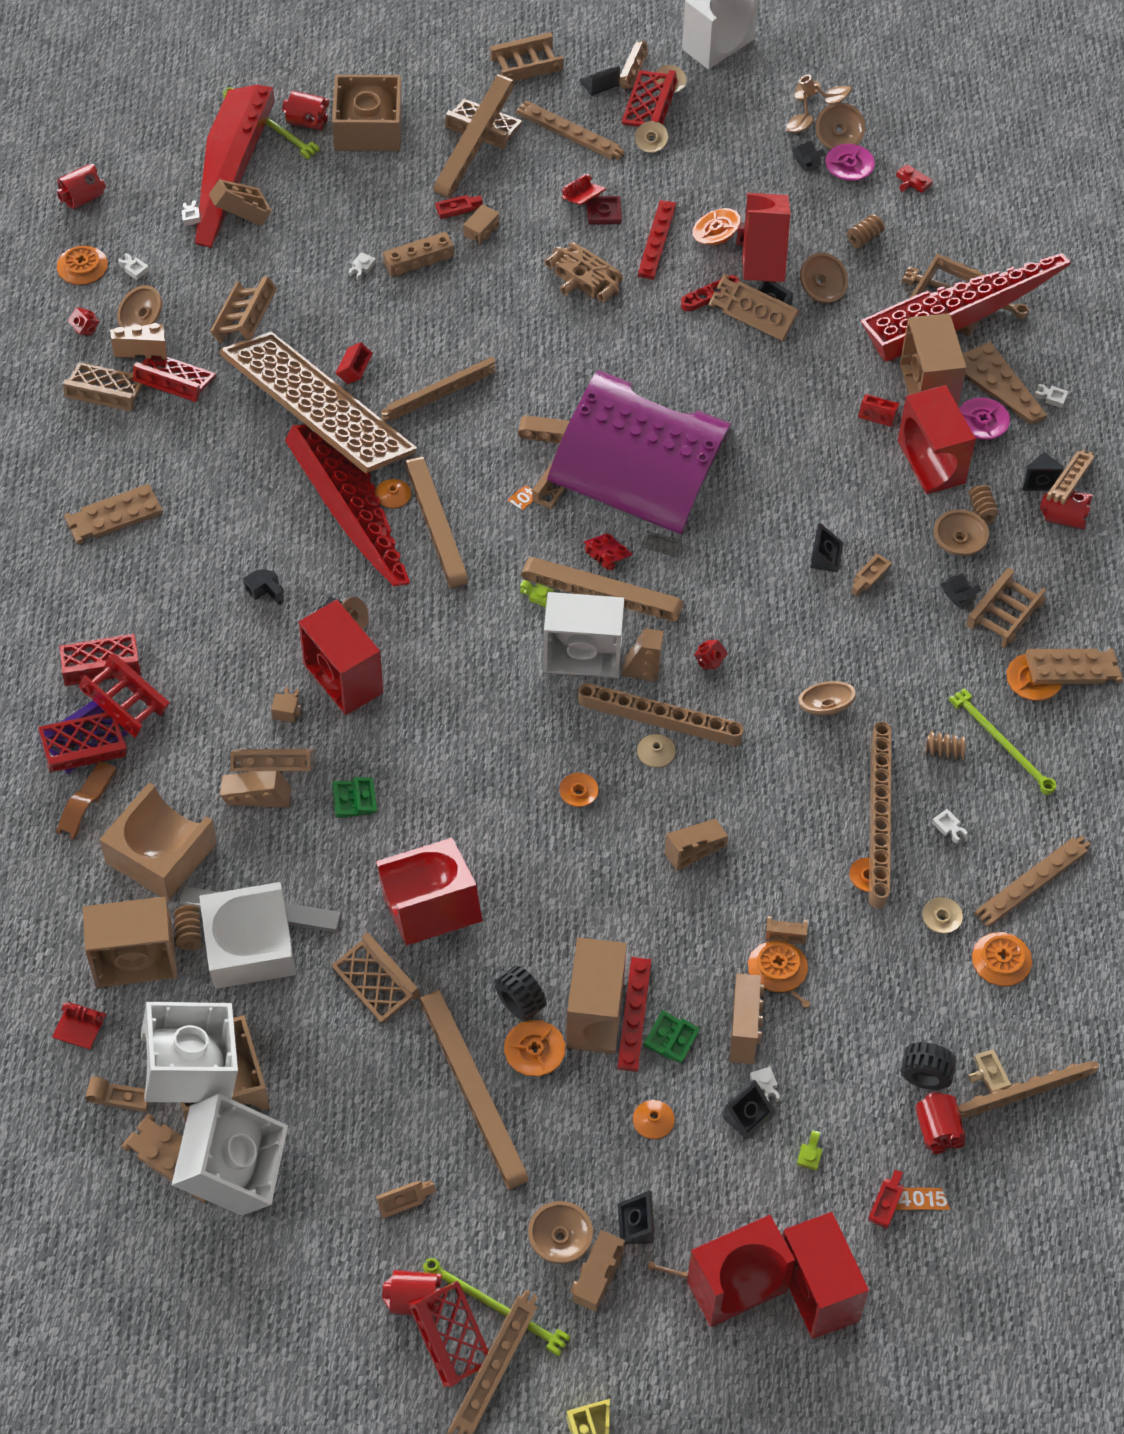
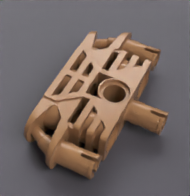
(584, 272)

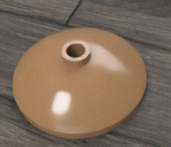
(840, 116)
(829, 272)
(140, 307)
(964, 526)
(827, 698)
(560, 1219)

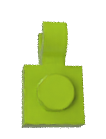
(536, 594)
(810, 1154)

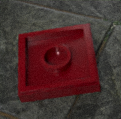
(604, 210)

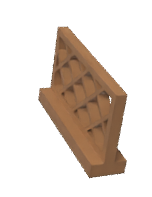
(496, 135)
(102, 394)
(391, 971)

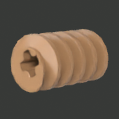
(865, 231)
(983, 503)
(946, 745)
(187, 927)

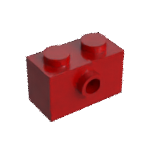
(354, 363)

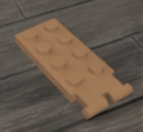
(754, 308)
(114, 513)
(1073, 666)
(156, 1147)

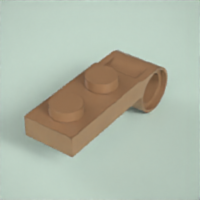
(115, 1095)

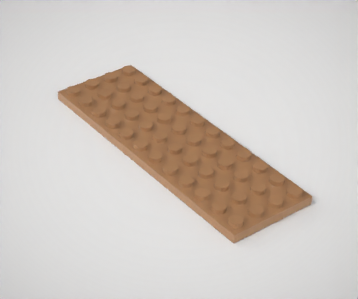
(318, 402)

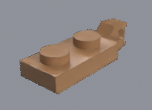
(870, 574)
(404, 1197)

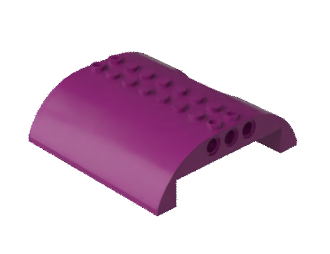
(637, 453)

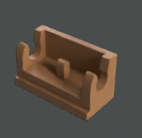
(786, 931)

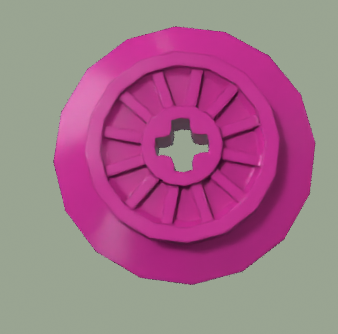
(849, 162)
(993, 413)

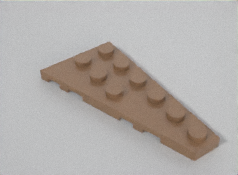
(997, 379)

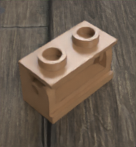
(481, 224)

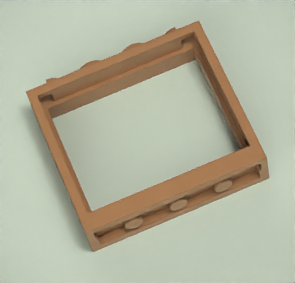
(954, 268)
(272, 760)

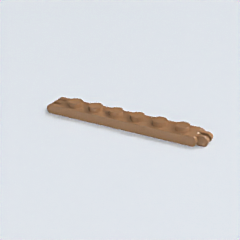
(570, 130)
(438, 389)
(1071, 477)
(1032, 880)
(1020, 1091)
(494, 1365)

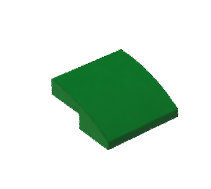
(354, 797)
(671, 1037)

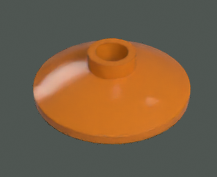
(395, 498)
(578, 782)
(858, 872)
(650, 1127)

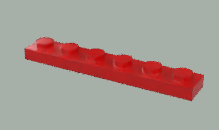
(656, 239)
(634, 1014)

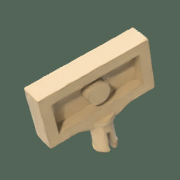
(990, 1071)

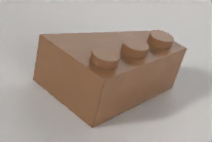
(139, 340)
(645, 656)
(256, 789)
(598, 1271)

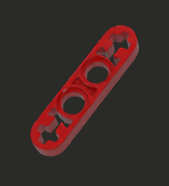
(706, 290)

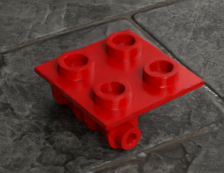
(581, 190)
(606, 550)
(78, 1025)

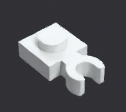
(190, 214)
(361, 264)
(134, 268)
(1053, 396)
(949, 824)
(766, 1082)

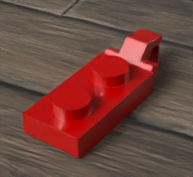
(457, 206)
(887, 1200)

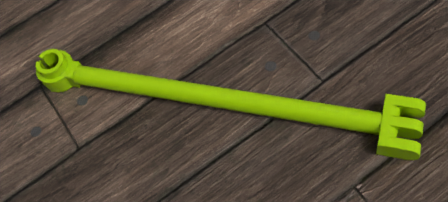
(306, 150)
(963, 700)
(552, 1339)

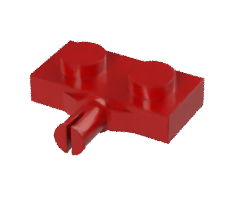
(913, 179)

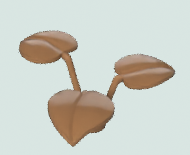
(807, 88)

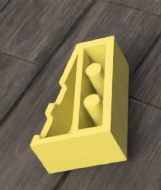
(590, 1418)

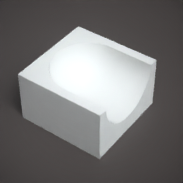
(717, 28)
(583, 634)
(247, 935)
(189, 1051)
(230, 1155)

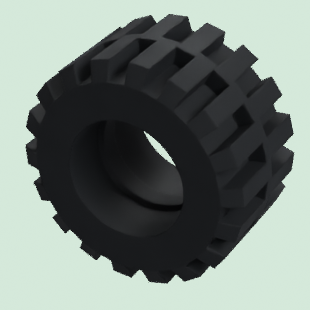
(520, 993)
(928, 1065)

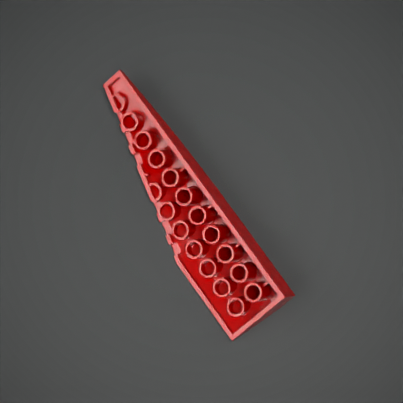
(230, 149)
(964, 302)
(350, 499)

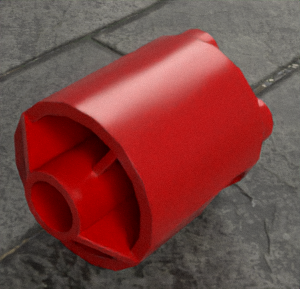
(306, 110)
(80, 186)
(1070, 514)
(940, 1122)
(408, 1287)

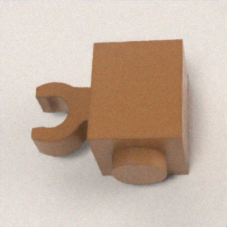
(286, 706)

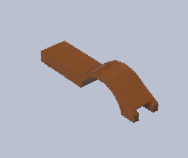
(82, 799)

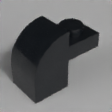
(807, 156)
(263, 582)
(959, 590)

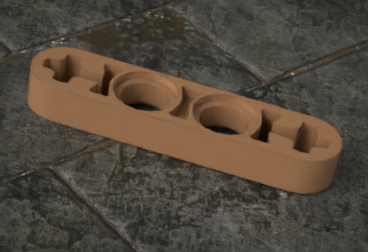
(633, 65)

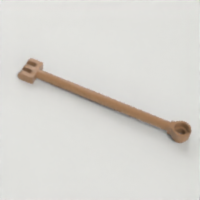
(911, 275)

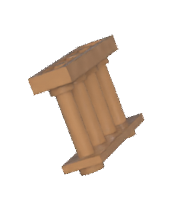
(527, 46)
(253, 314)
(997, 592)

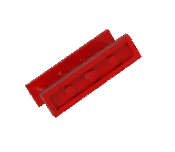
(135, 683)

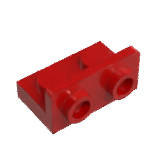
(878, 410)

